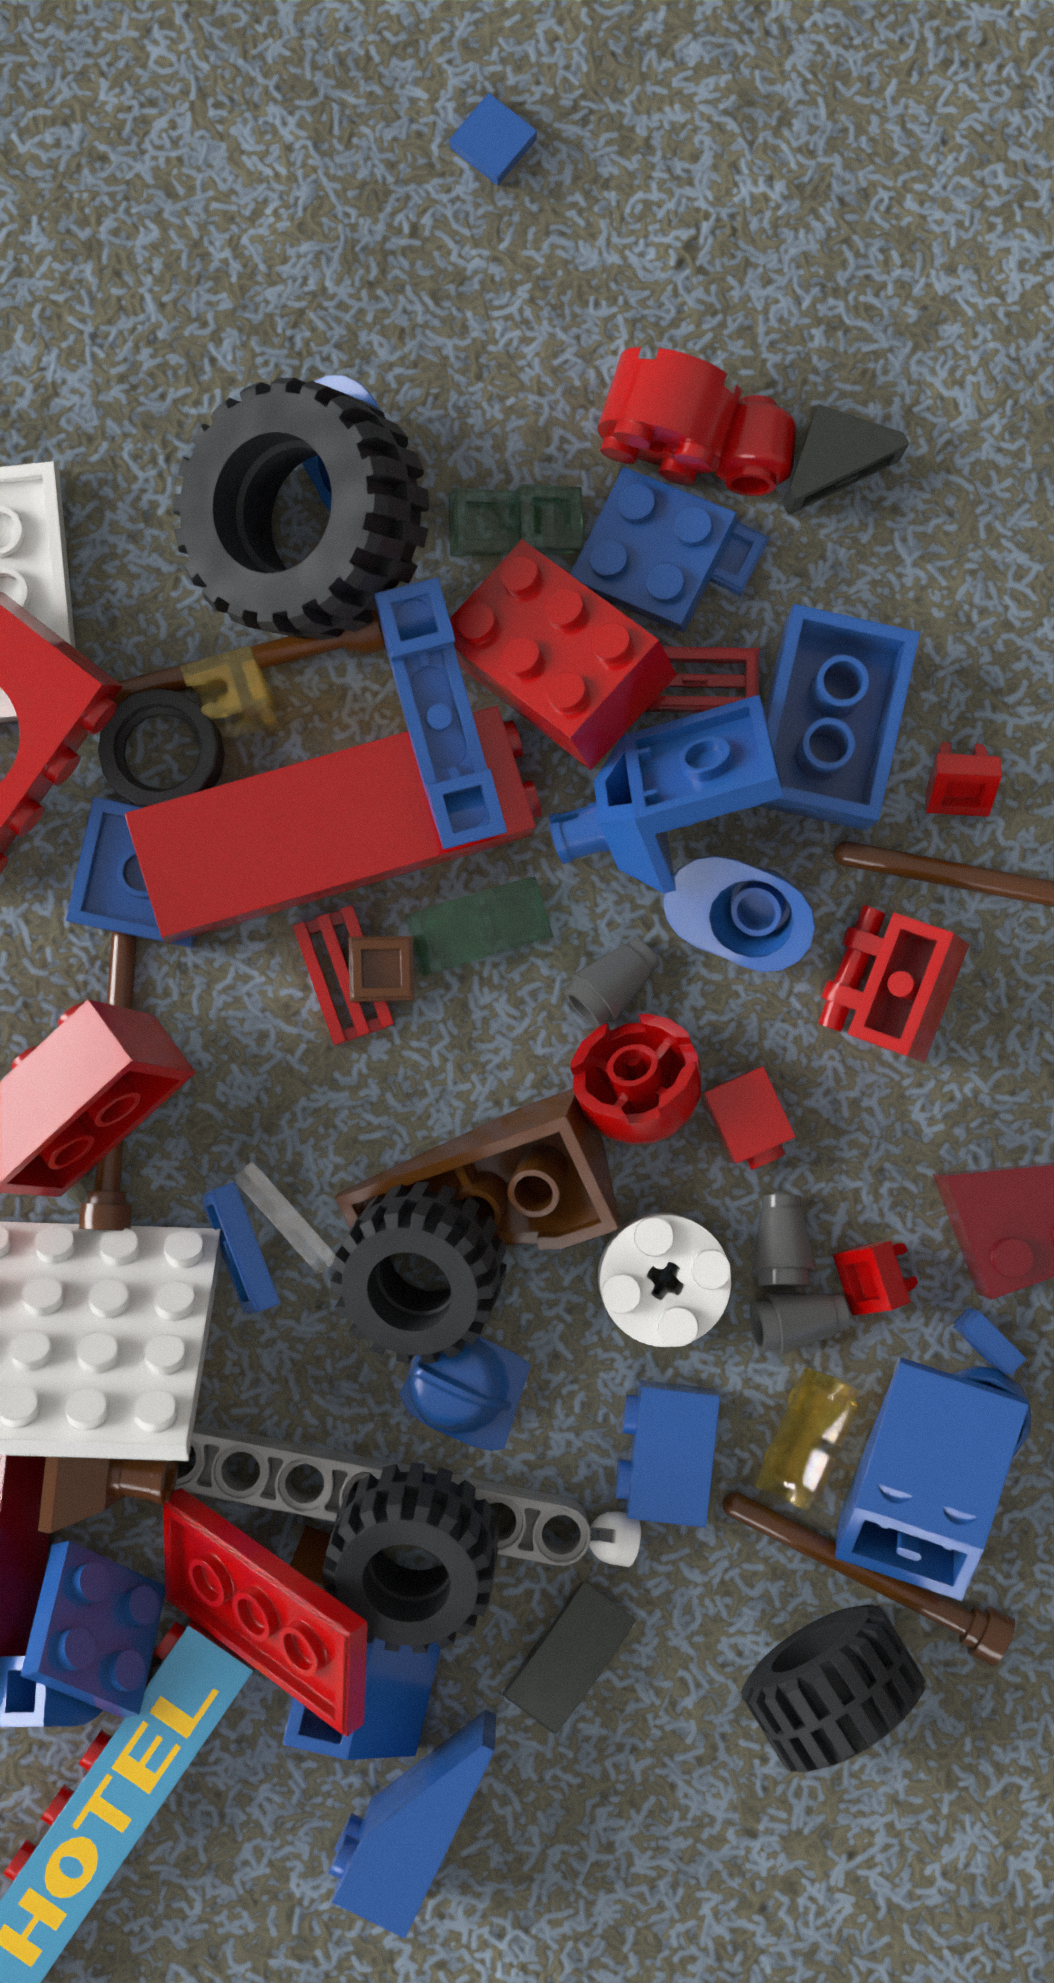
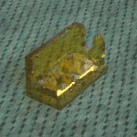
(233, 685)

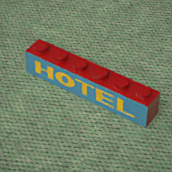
(115, 1800)

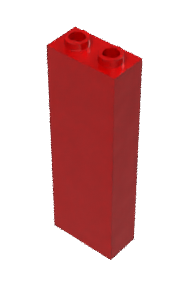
(310, 831)

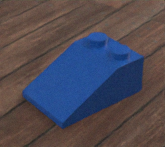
(401, 1840)

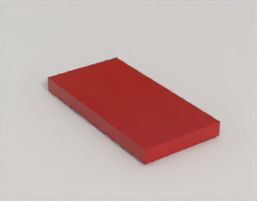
(266, 1612)

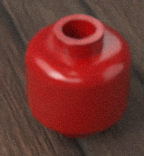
(758, 447)

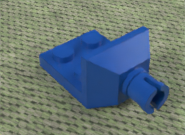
(671, 781)

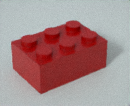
(559, 654)
(82, 1095)

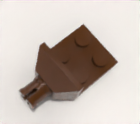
(86, 1486)

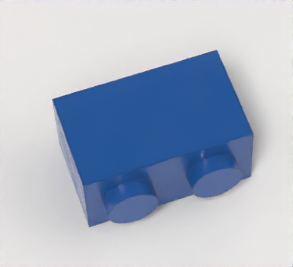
(669, 1453)

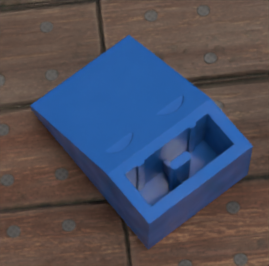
(930, 1479)

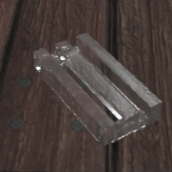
(285, 1218)

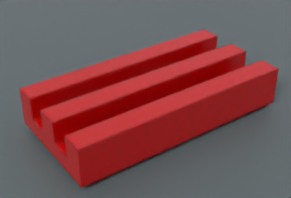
(725, 655)
(326, 924)

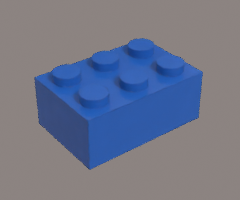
(837, 713)

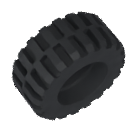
(232, 495)

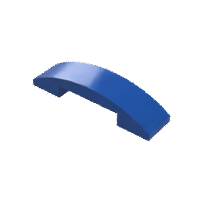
(438, 713)

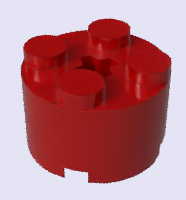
(668, 414)

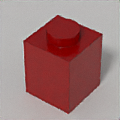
(749, 1118)

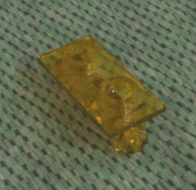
(816, 1410)

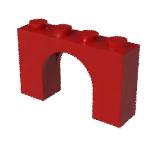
(57, 705)

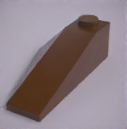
(530, 1170)

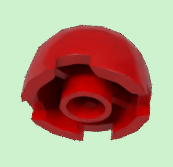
(637, 1079)

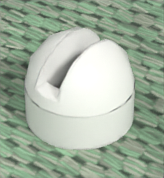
(617, 1538)

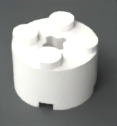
(673, 1315)

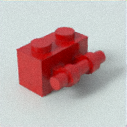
(905, 987)

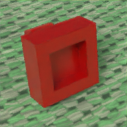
(963, 782)
(873, 1277)

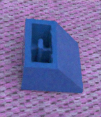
(393, 1709)

